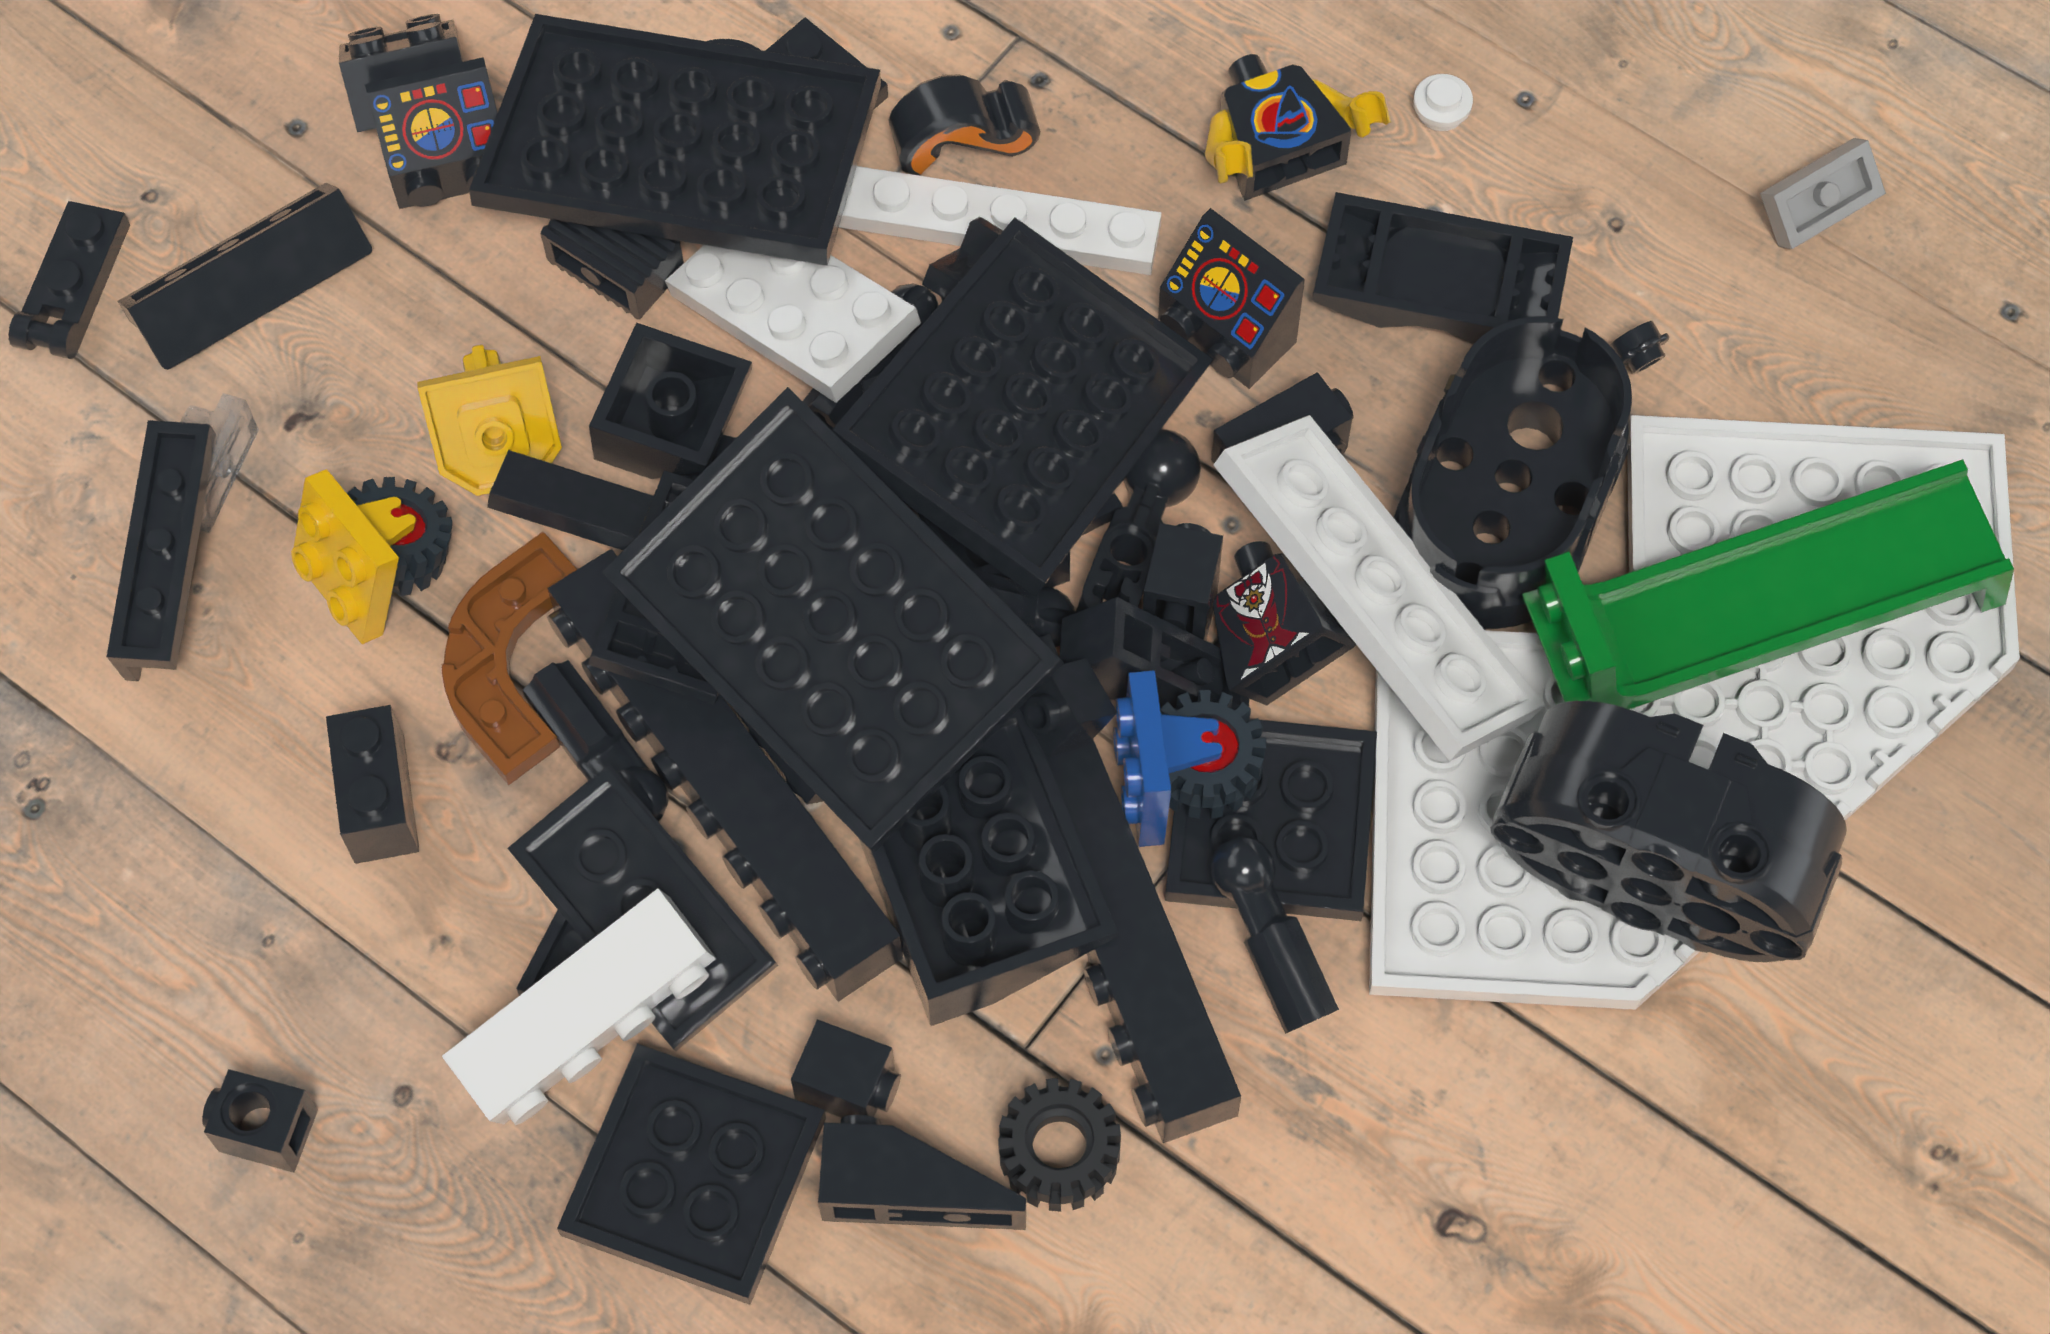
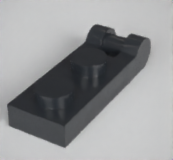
(70, 280)

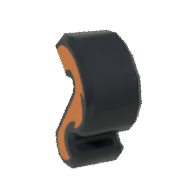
(962, 114)

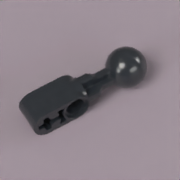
(1158, 480)

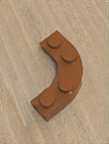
(480, 651)

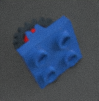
(1182, 755)

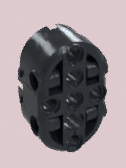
(1483, 403)
(1709, 856)

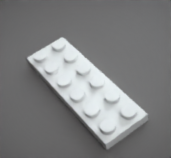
(1379, 586)

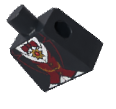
(1273, 627)

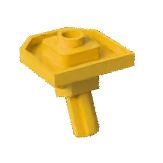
(486, 413)

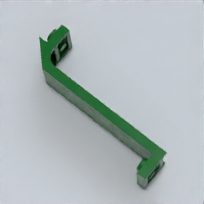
(1769, 591)

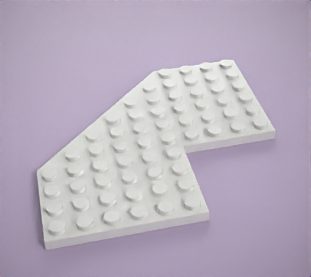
(1842, 716)

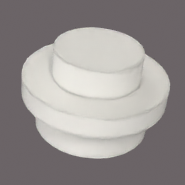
(1442, 102)

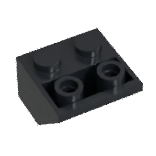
(377, 57)

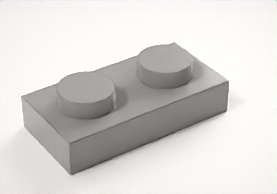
(1823, 193)

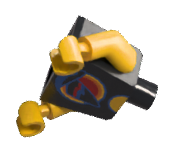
(1284, 126)

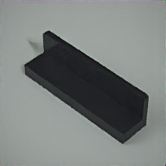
(246, 275)
(161, 547)

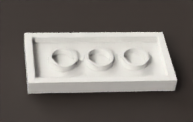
(803, 316)

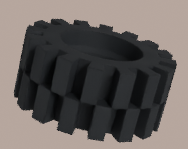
(1059, 1105)

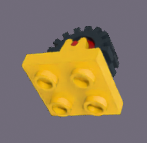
(367, 543)

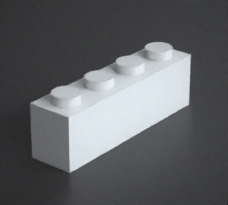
(580, 1009)

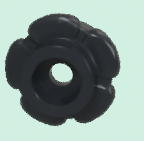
(1641, 347)

